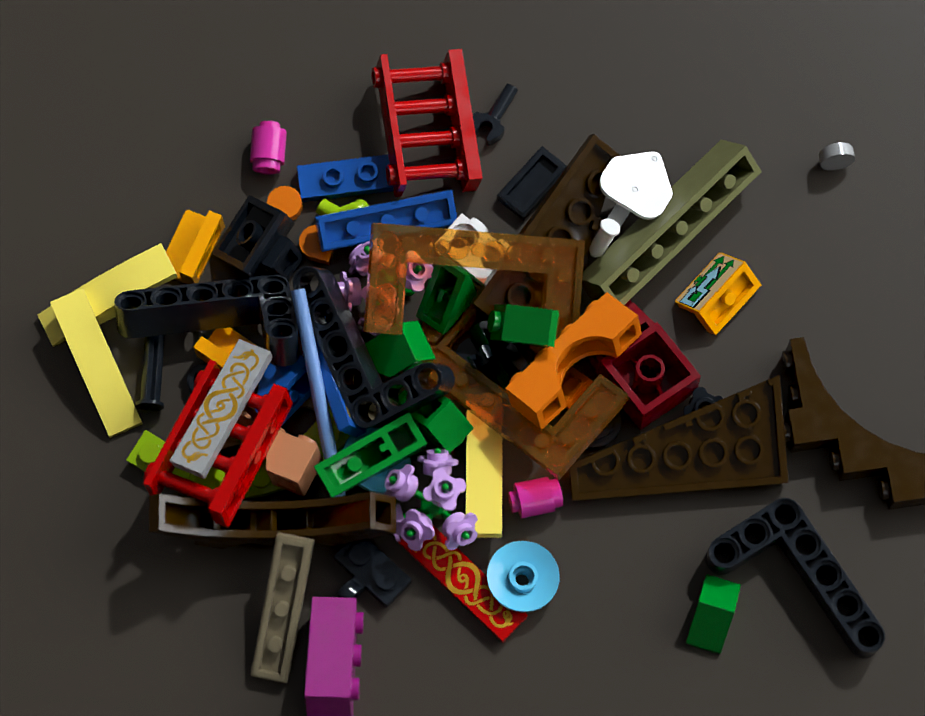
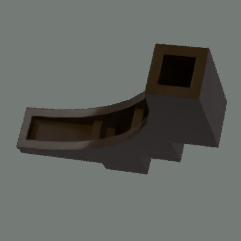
(857, 452)
(326, 520)

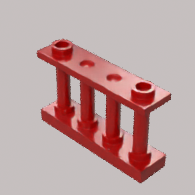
(455, 103)
(238, 469)

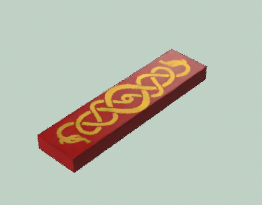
(466, 584)

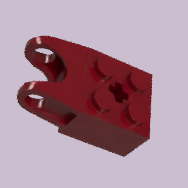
(650, 356)

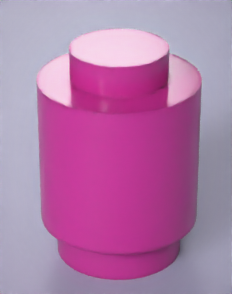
(268, 147)
(535, 497)

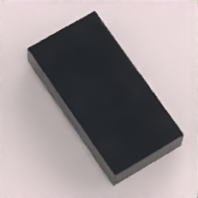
(531, 183)

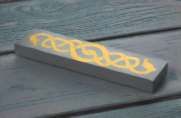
(221, 409)

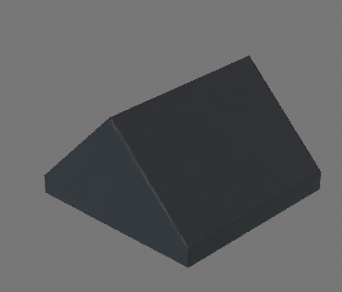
(252, 236)

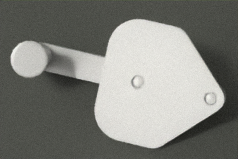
(637, 186)

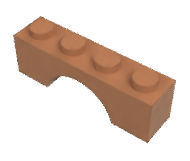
(289, 459)

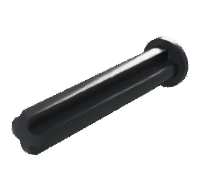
(152, 374)

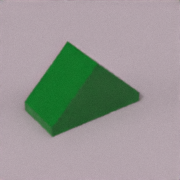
(446, 297)
(713, 614)

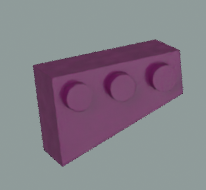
(333, 657)

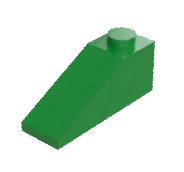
(371, 455)

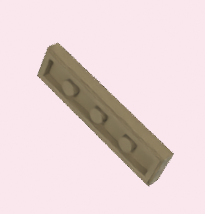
(282, 607)

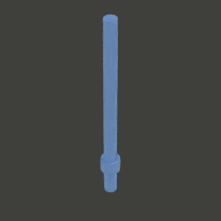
(314, 374)

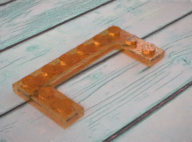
(397, 245)
(552, 447)

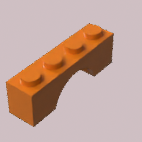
(602, 330)

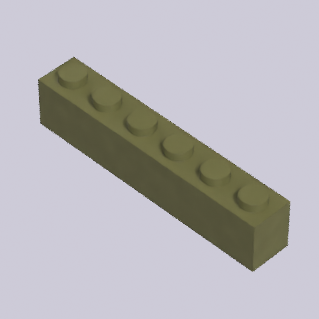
(653, 243)

